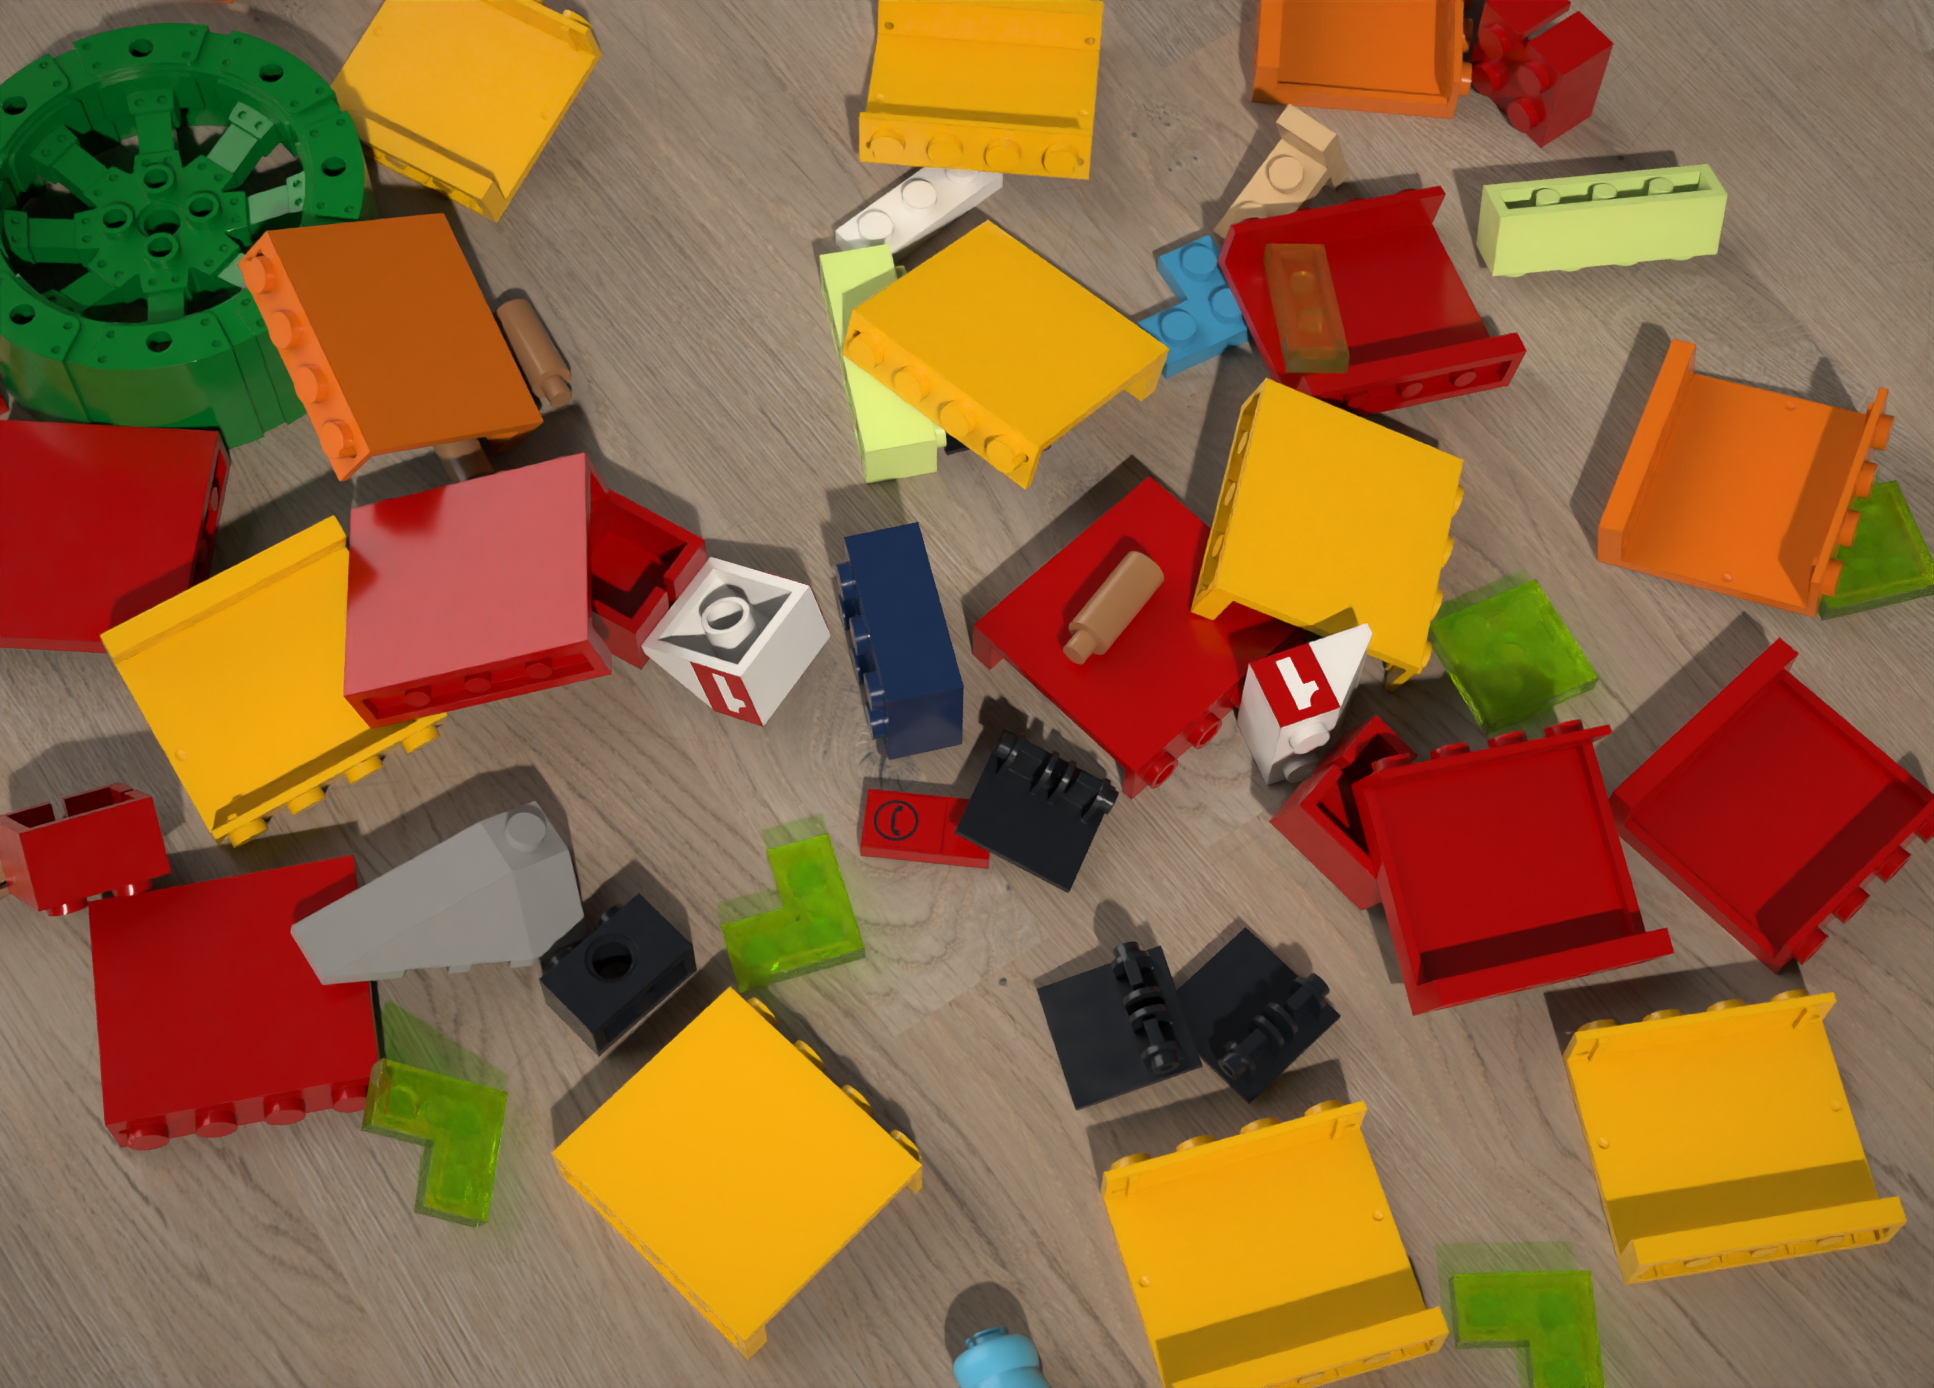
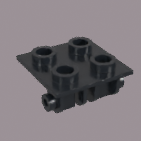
(1036, 810)
(1253, 1014)
(1119, 1026)

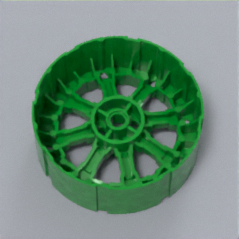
(166, 229)

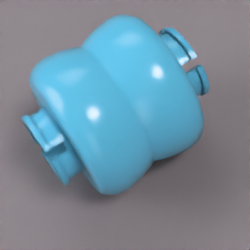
(999, 1361)

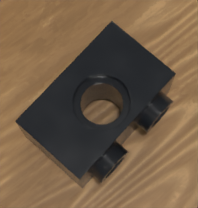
(606, 1008)

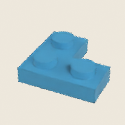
(1207, 315)

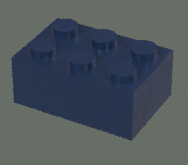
(900, 641)

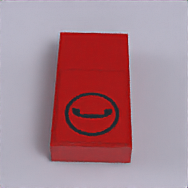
(918, 829)

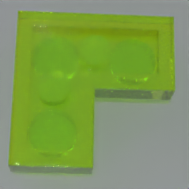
(809, 930)
(455, 1124)
(1534, 1310)

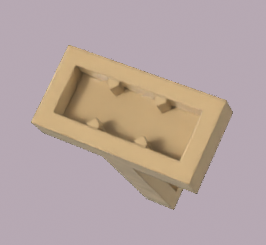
(1292, 173)

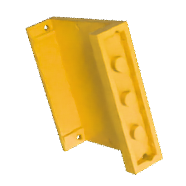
(984, 86)
(465, 92)
(1000, 348)
(1332, 526)
(252, 686)
(1724, 1138)
(737, 1166)
(1268, 1256)

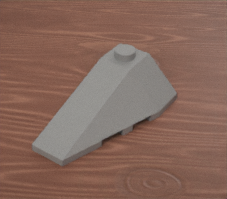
(474, 899)

